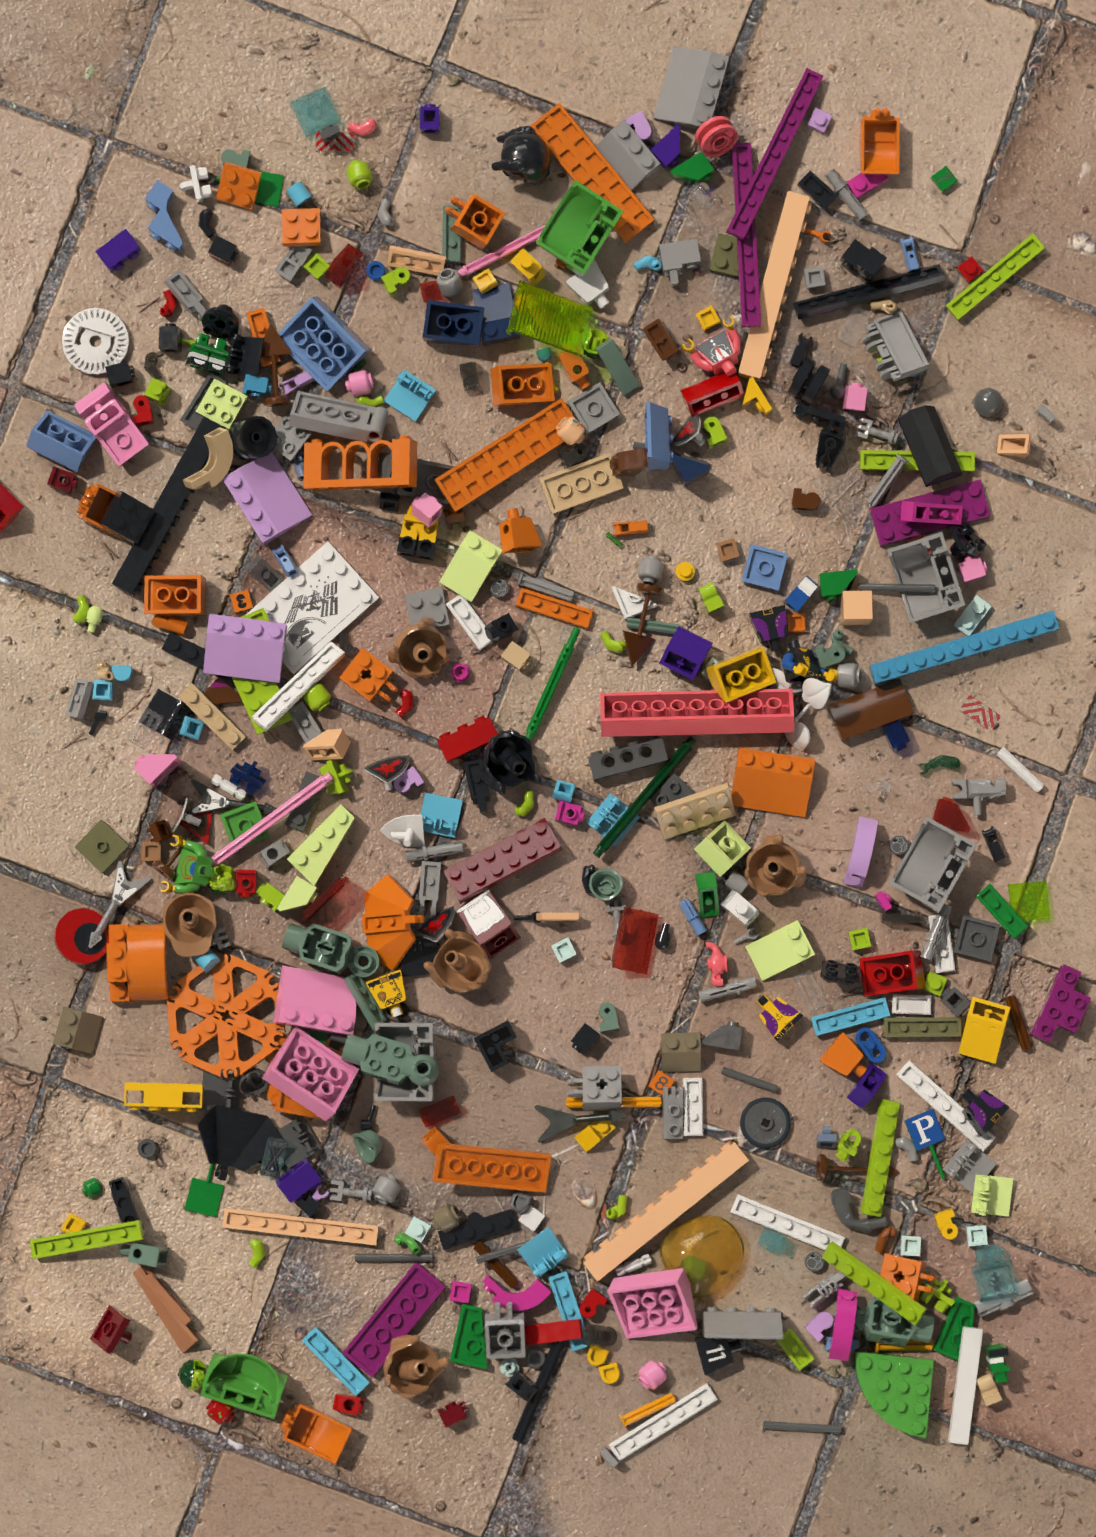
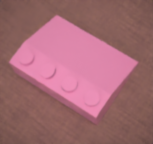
(315, 1002)
(310, 1074)
(653, 1303)

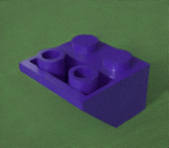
(686, 653)

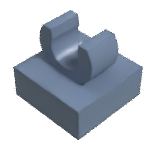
(826, 1139)

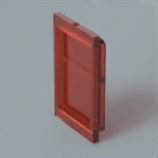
(324, 898)
(634, 940)

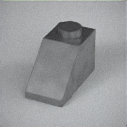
(725, 1036)

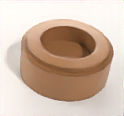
(286, 369)

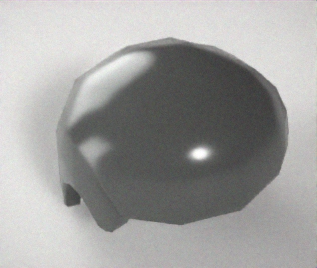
(988, 402)
(252, 1083)

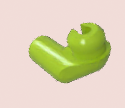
(376, 402)
(81, 614)
(527, 806)

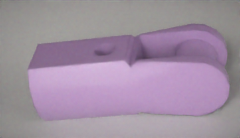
(300, 380)

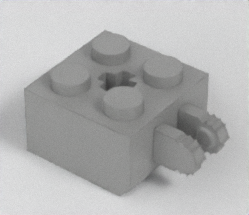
(593, 1097)
(505, 1323)

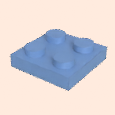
(764, 567)

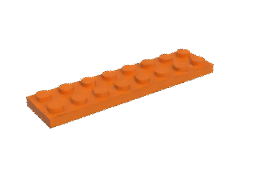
(589, 167)
(503, 457)

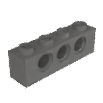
(600, 771)

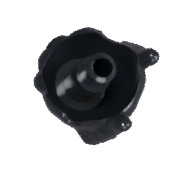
(524, 155)
(509, 761)

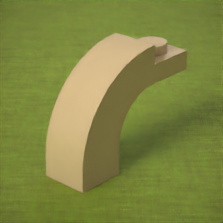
(219, 460)

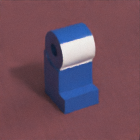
(801, 594)

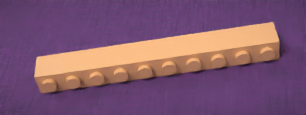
(774, 284)
(664, 1212)

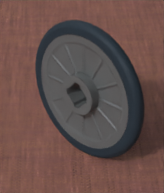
(753, 1116)

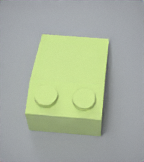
(470, 566)
(779, 950)

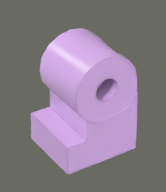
(640, 126)
(407, 779)
(816, 1325)

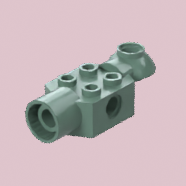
(329, 949)
(388, 1060)
(886, 1326)

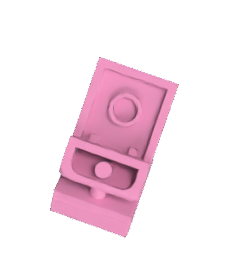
(111, 424)

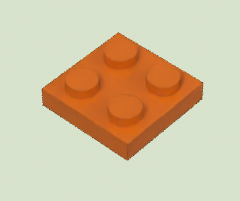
(238, 185)
(301, 227)

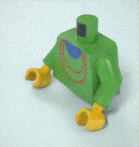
(193, 868)

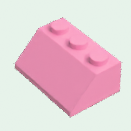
(156, 767)

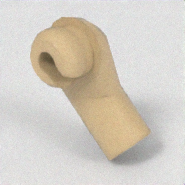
(884, 305)
(104, 671)

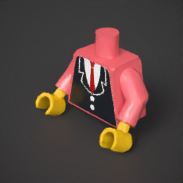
(717, 352)

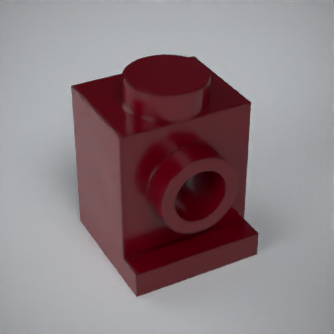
(54, 480)
(453, 1413)

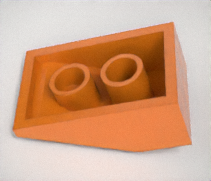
(522, 384)
(175, 595)

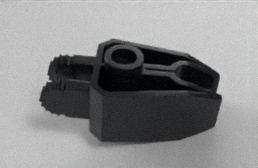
(830, 440)

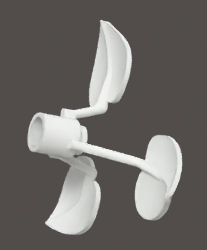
(815, 693)

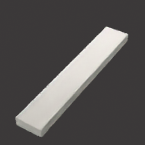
(298, 686)
(942, 1104)
(784, 1223)
(965, 1385)
(663, 1422)

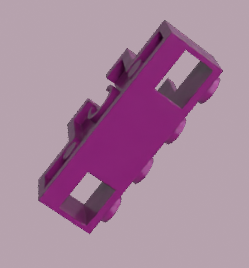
(1062, 1006)

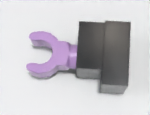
(310, 1206)

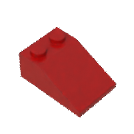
(892, 973)

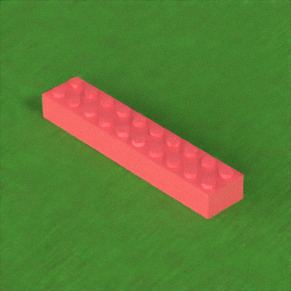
(695, 713)

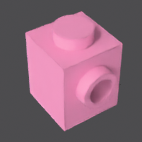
(855, 397)
(426, 509)
(971, 569)

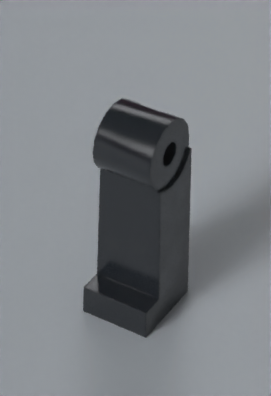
(123, 1201)

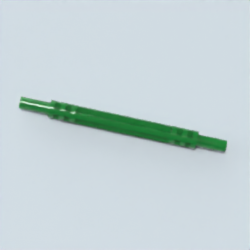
(552, 684)

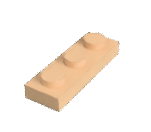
(416, 260)

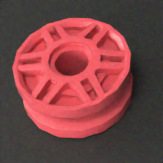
(716, 136)

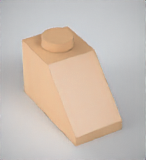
(328, 745)

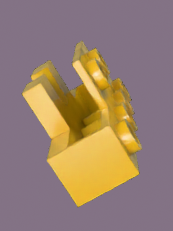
(164, 1095)

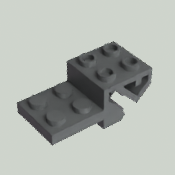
(426, 474)

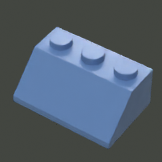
(658, 436)
(61, 441)

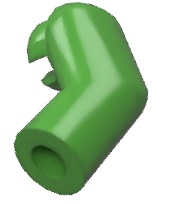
(409, 1241)

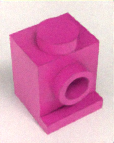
(561, 814)

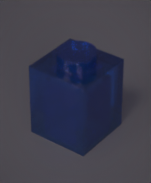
(896, 736)

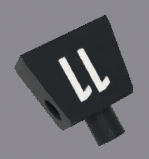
(716, 1352)

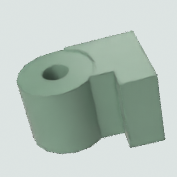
(238, 159)
(830, 655)
(608, 1014)

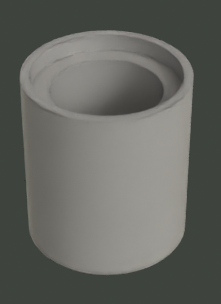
(736, 882)

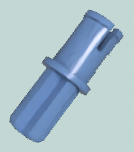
(692, 917)

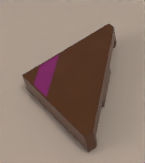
(222, 693)

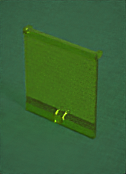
(550, 318)

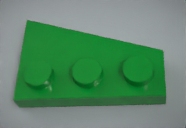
(950, 1335)
(469, 1338)

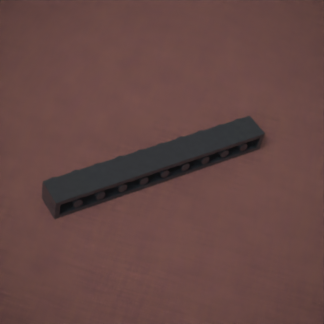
(166, 513)

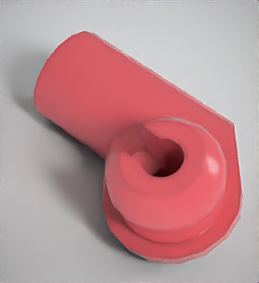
(363, 129)

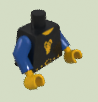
(801, 664)

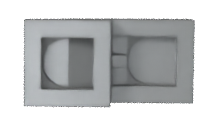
(293, 261)

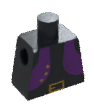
(770, 626)
(982, 1110)

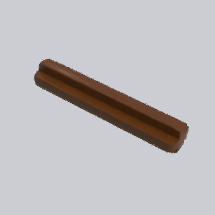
(1018, 1023)
(497, 1266)

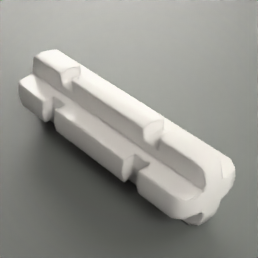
(228, 787)
(633, 1265)

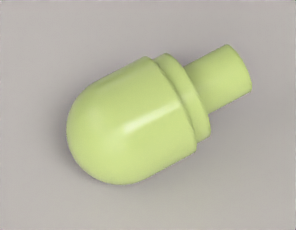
(94, 618)

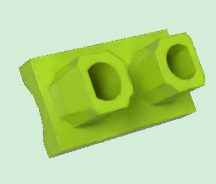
(340, 776)
(943, 1301)

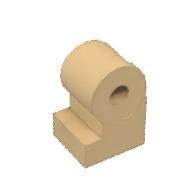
(988, 1390)

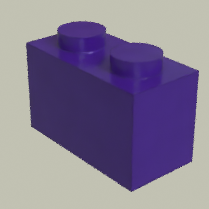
(118, 251)
(298, 1181)

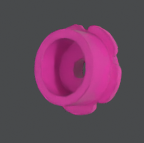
(460, 677)

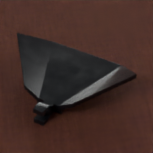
(234, 1137)

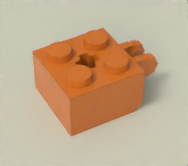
(473, 209)
(369, 687)
(913, 1271)

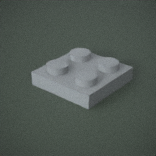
(593, 408)
(429, 605)

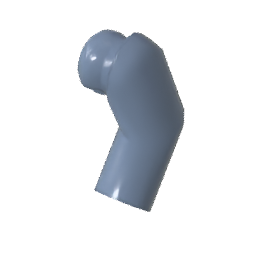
(299, 465)

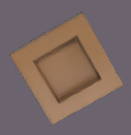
(727, 550)
(151, 851)

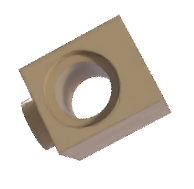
(516, 656)

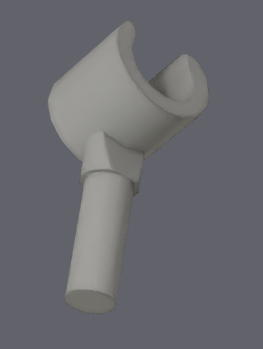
(749, 934)

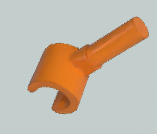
(818, 234)

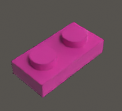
(865, 182)

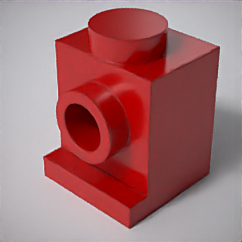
(251, 876)

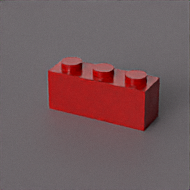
(711, 393)
(466, 738)

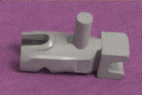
(978, 790)

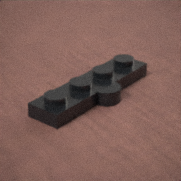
(478, 1228)

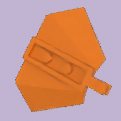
(389, 921)

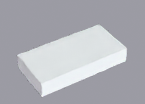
(911, 1004)

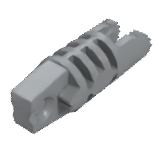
(826, 1288)

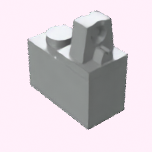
(678, 255)

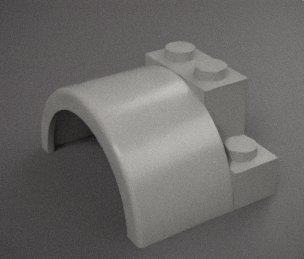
(916, 566)
(931, 865)
(407, 1034)

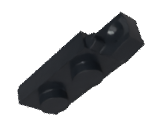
(817, 414)
(478, 789)

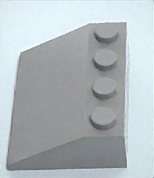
(691, 87)
(742, 1324)

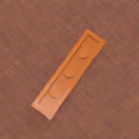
(554, 608)

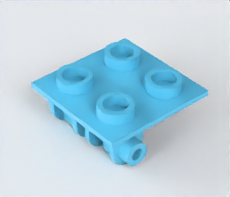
(409, 395)
(440, 814)
(607, 815)
(543, 1252)

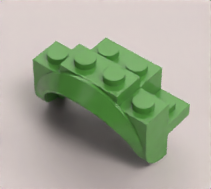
(244, 1383)

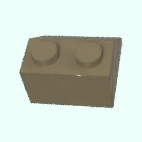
(78, 1030)
(681, 1052)

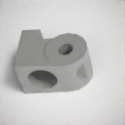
(274, 853)

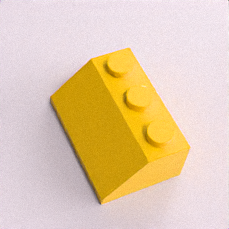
(741, 674)

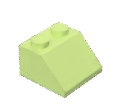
(722, 848)
(299, 895)

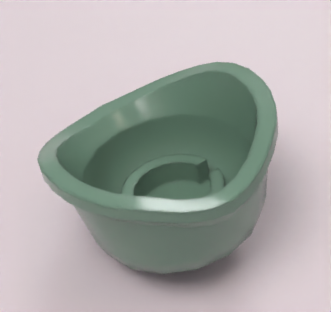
(605, 884)
(368, 1145)

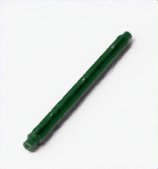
(644, 797)

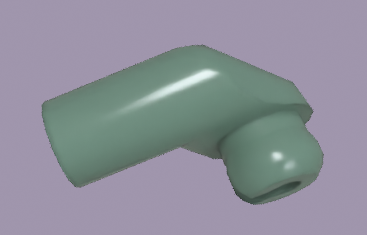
(837, 636)

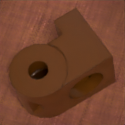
(805, 502)

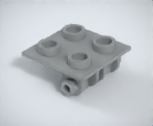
(290, 438)
(966, 1163)

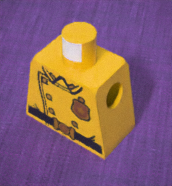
(389, 992)

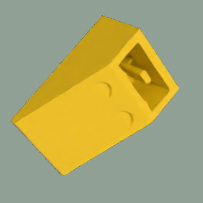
(984, 1030)

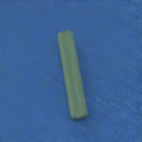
(653, 626)

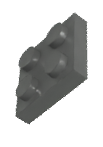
(976, 938)

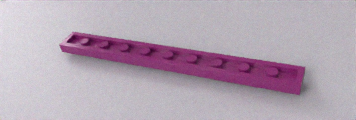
(774, 154)
(748, 247)

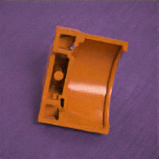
(137, 962)

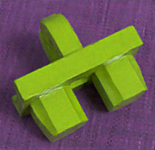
(846, 1146)

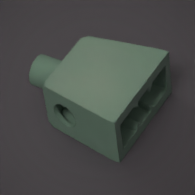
(151, 1255)

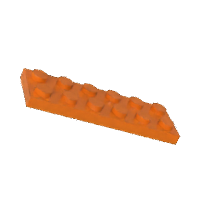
(491, 1167)

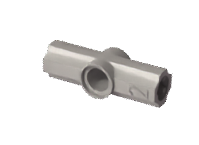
(988, 1307)

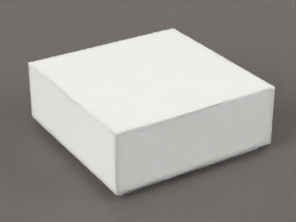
(531, 1218)

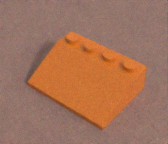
(772, 782)

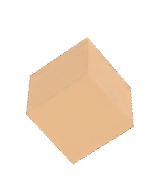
(856, 607)

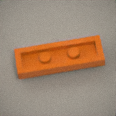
(259, 326)

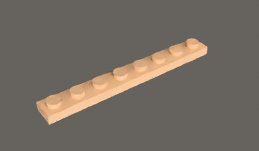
(300, 1226)

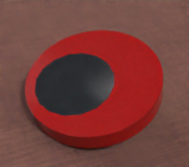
(74, 933)

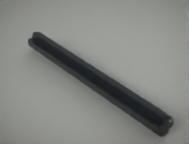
(541, 1383)

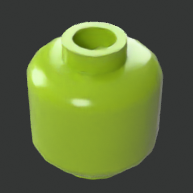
(359, 174)
(317, 698)

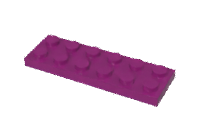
(892, 529)
(393, 1318)

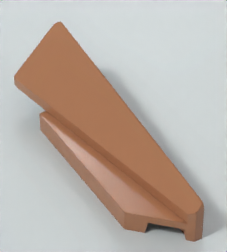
(167, 1307)

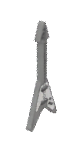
(121, 892)

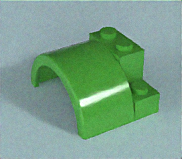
(571, 229)

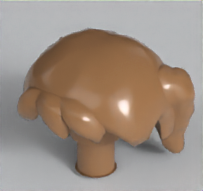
(420, 649)
(774, 867)
(459, 963)
(411, 1366)

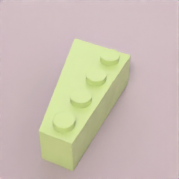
(319, 848)

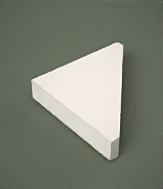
(630, 603)

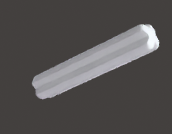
(1020, 770)

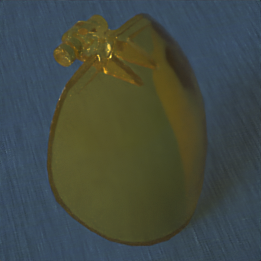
(707, 1250)

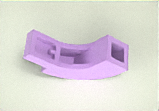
(861, 852)

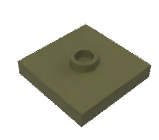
(101, 846)

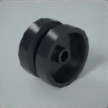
(809, 381)
(253, 437)

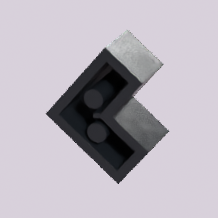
(863, 261)
(490, 1043)

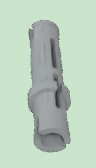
(849, 198)
(432, 852)
(932, 940)
(748, 983)

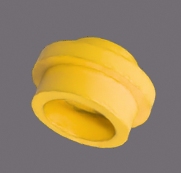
(685, 571)

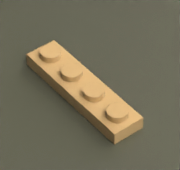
(211, 716)

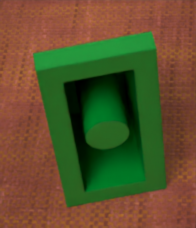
(693, 170)
(834, 583)
(707, 894)

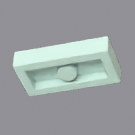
(972, 615)

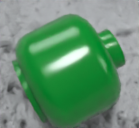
(91, 1188)

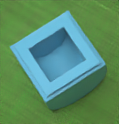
(299, 194)
(122, 673)
(103, 690)
(191, 728)
(563, 791)
(207, 960)

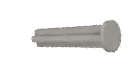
(887, 480)
(545, 587)

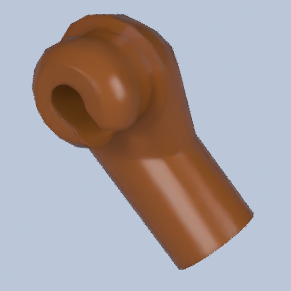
(883, 1237)

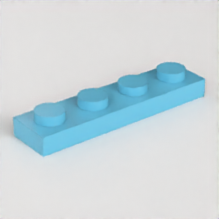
(850, 1016)
(567, 1304)
(335, 1361)

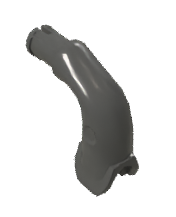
(841, 1202)

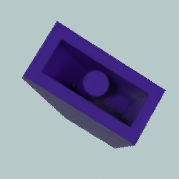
(668, 148)
(867, 1086)

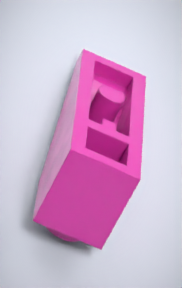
(931, 512)

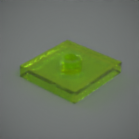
(1030, 900)

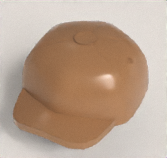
(189, 924)

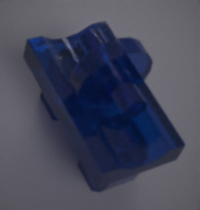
(249, 774)

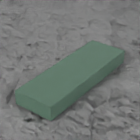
(450, 240)
(617, 366)
(365, 1000)

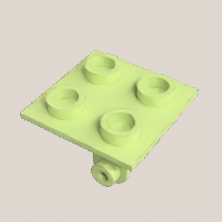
(221, 404)
(992, 1195)

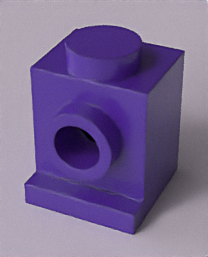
(426, 111)

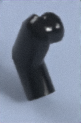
(204, 219)

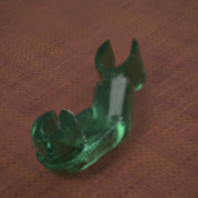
(941, 760)

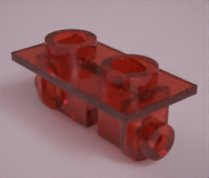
(439, 1111)

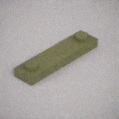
(922, 1027)

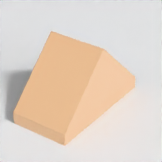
(1014, 445)

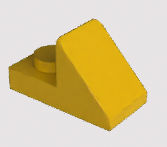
(753, 393)
(594, 1134)

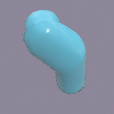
(649, 262)

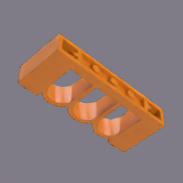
(317, 465)

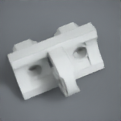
(197, 174)

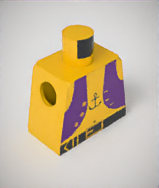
(527, 267)
(777, 1016)

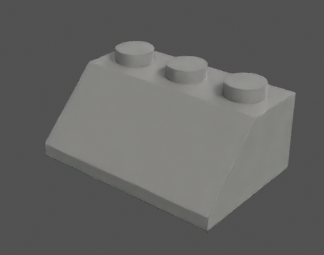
(628, 155)

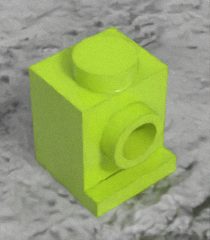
(157, 391)
(270, 896)

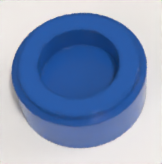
(375, 270)

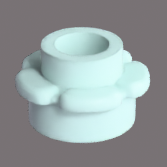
(504, 1368)

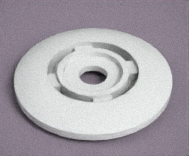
(96, 323)

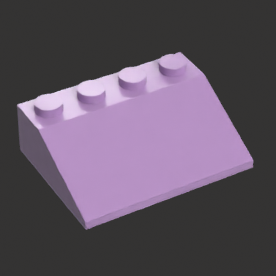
(267, 497)
(244, 648)

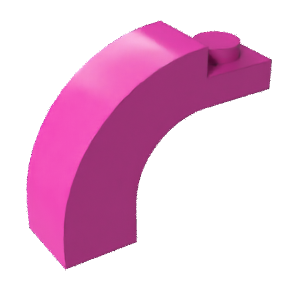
(522, 1300)
(843, 1325)

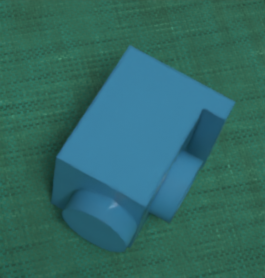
(256, 386)

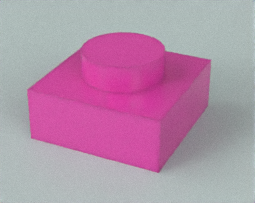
(884, 900)
(460, 1291)

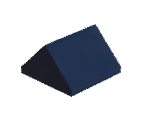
(689, 470)

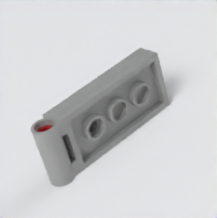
(338, 417)

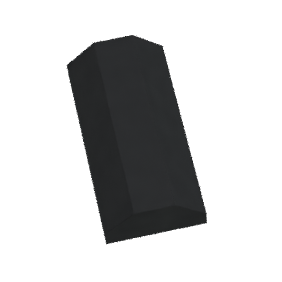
(929, 445)

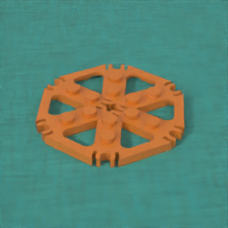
(211, 1027)

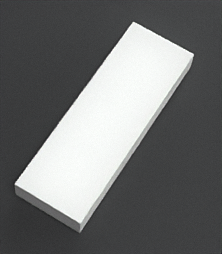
(469, 621)
(943, 954)
(692, 1107)

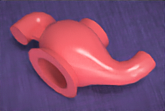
(716, 963)

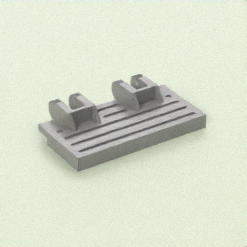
(896, 346)

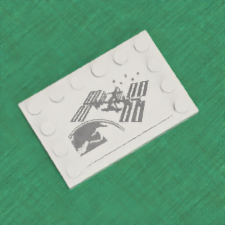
(316, 604)

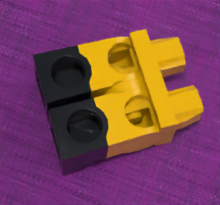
(413, 529)

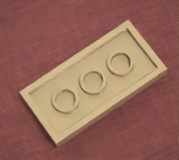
(580, 484)
(695, 811)

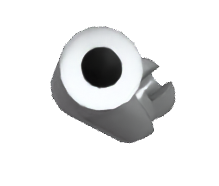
(383, 214)
(907, 1145)

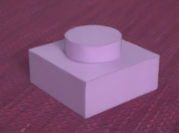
(819, 120)

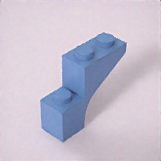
(162, 226)

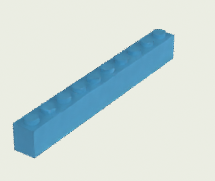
(963, 647)

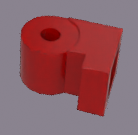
(144, 411)
(590, 1302)
(348, 1404)

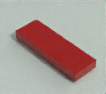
(553, 1332)

